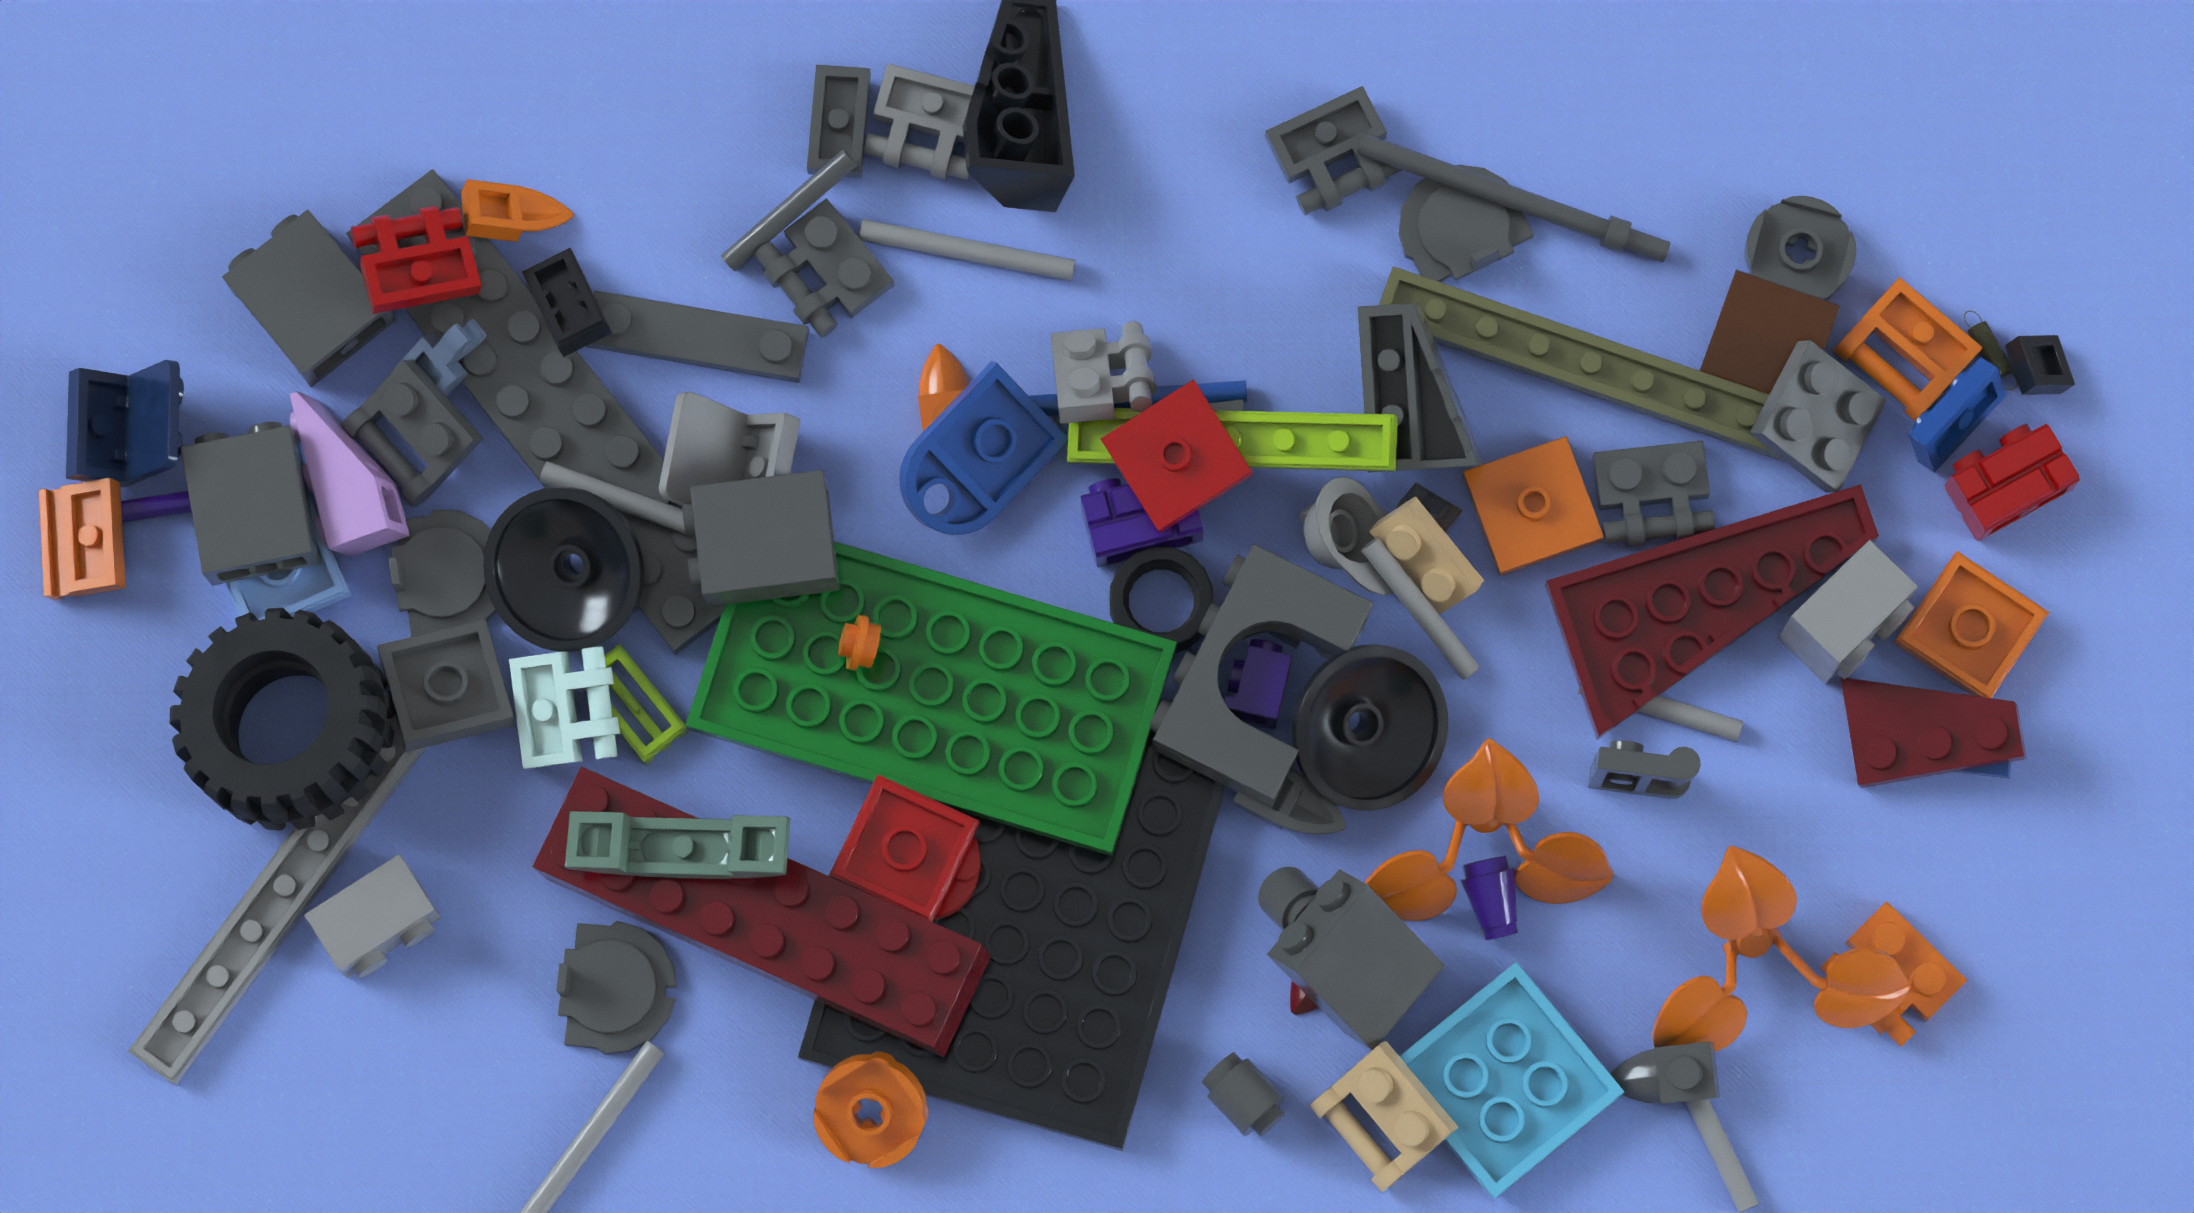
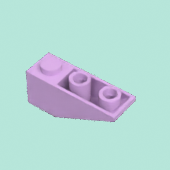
(352, 492)

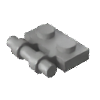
(925, 105)
(1083, 373)

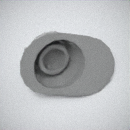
(1340, 528)

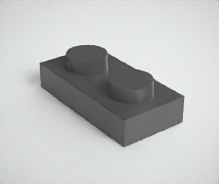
(838, 116)

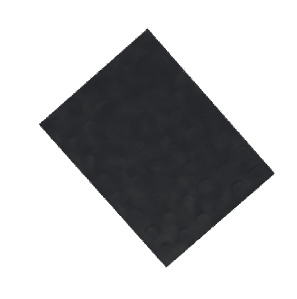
(1073, 966)

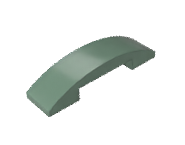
(678, 846)

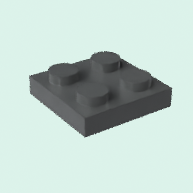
(1818, 416)
(445, 685)

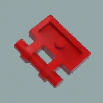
(419, 272)

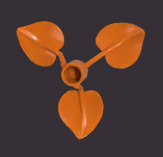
(1486, 794)
(1745, 907)

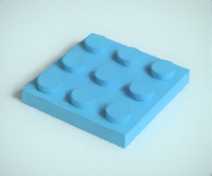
(1510, 1079)

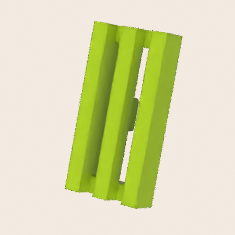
(661, 740)

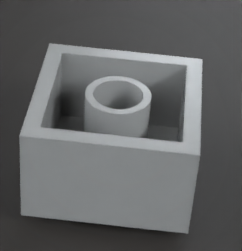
(1850, 609)

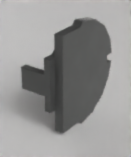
(1455, 231)
(441, 572)
(614, 988)

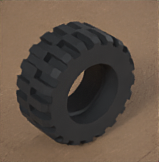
(234, 672)

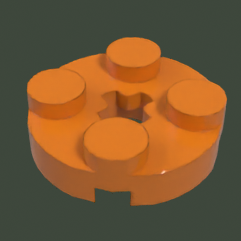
(880, 1080)

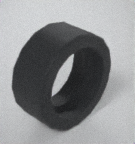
(1162, 559)

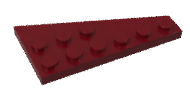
(1671, 608)

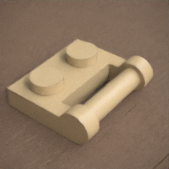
(1397, 1106)

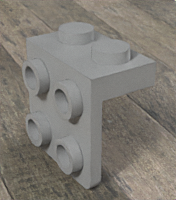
(723, 445)

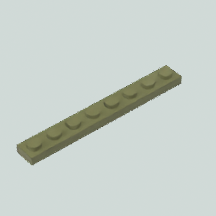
(1582, 361)

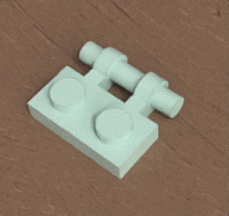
(548, 710)

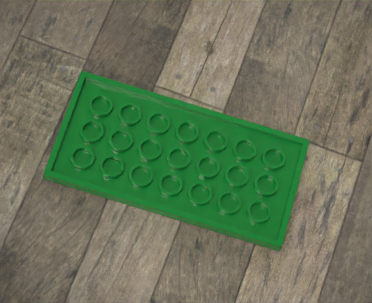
(966, 702)

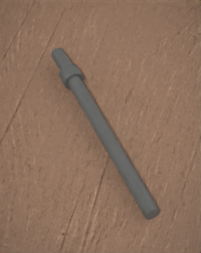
(1614, 233)

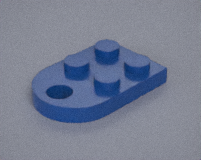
(981, 451)

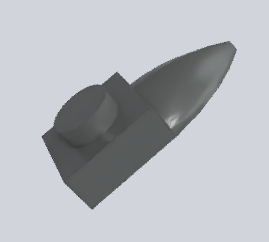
(1297, 808)
(1670, 1074)

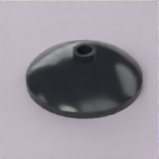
(533, 577)
(1397, 732)

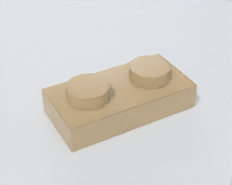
(1427, 555)

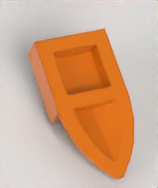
(508, 210)
(939, 383)

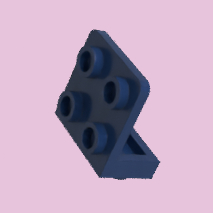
(123, 423)

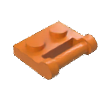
(1919, 336)

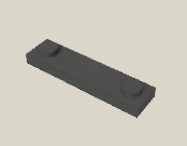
(702, 337)

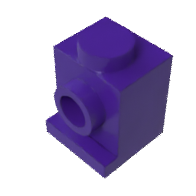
(1259, 683)

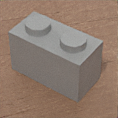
(374, 918)

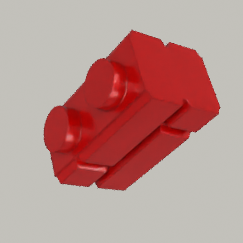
(2011, 480)

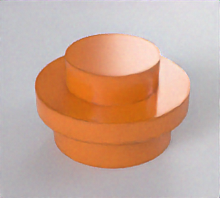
(859, 643)

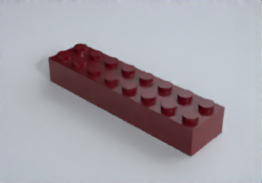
(789, 928)

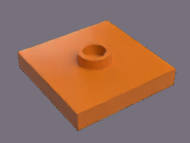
(1532, 506)
(1971, 627)

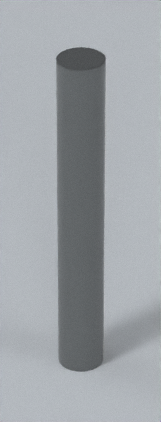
(789, 209)

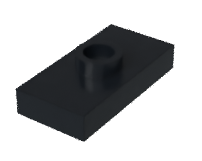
(566, 302)

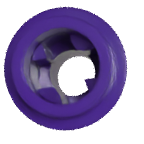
(1492, 895)

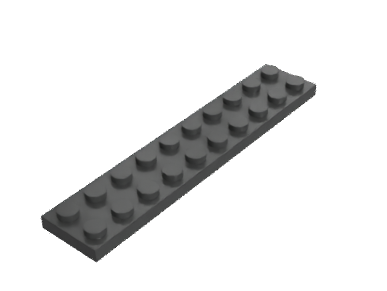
(557, 410)

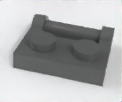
(425, 422)
(1632, 771)

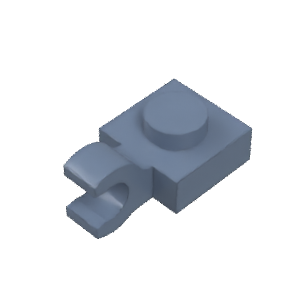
(441, 356)

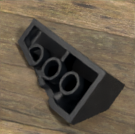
(1019, 111)

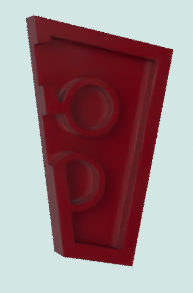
(1926, 732)

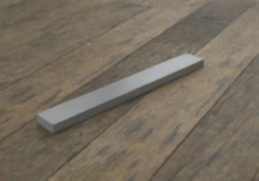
(262, 923)

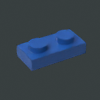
(1957, 414)

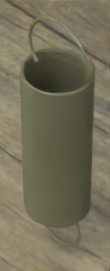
(1991, 348)

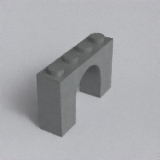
(1262, 598)

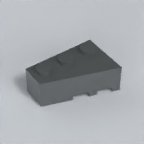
(1410, 380)

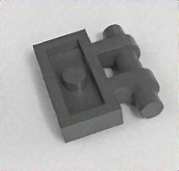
(1324, 137)
(838, 260)
(1652, 477)

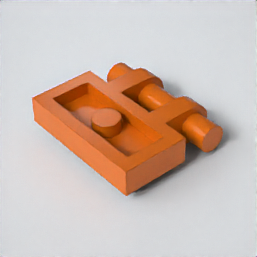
(1930, 974)

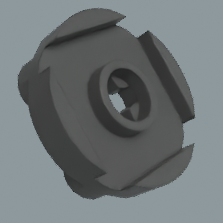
(1826, 236)

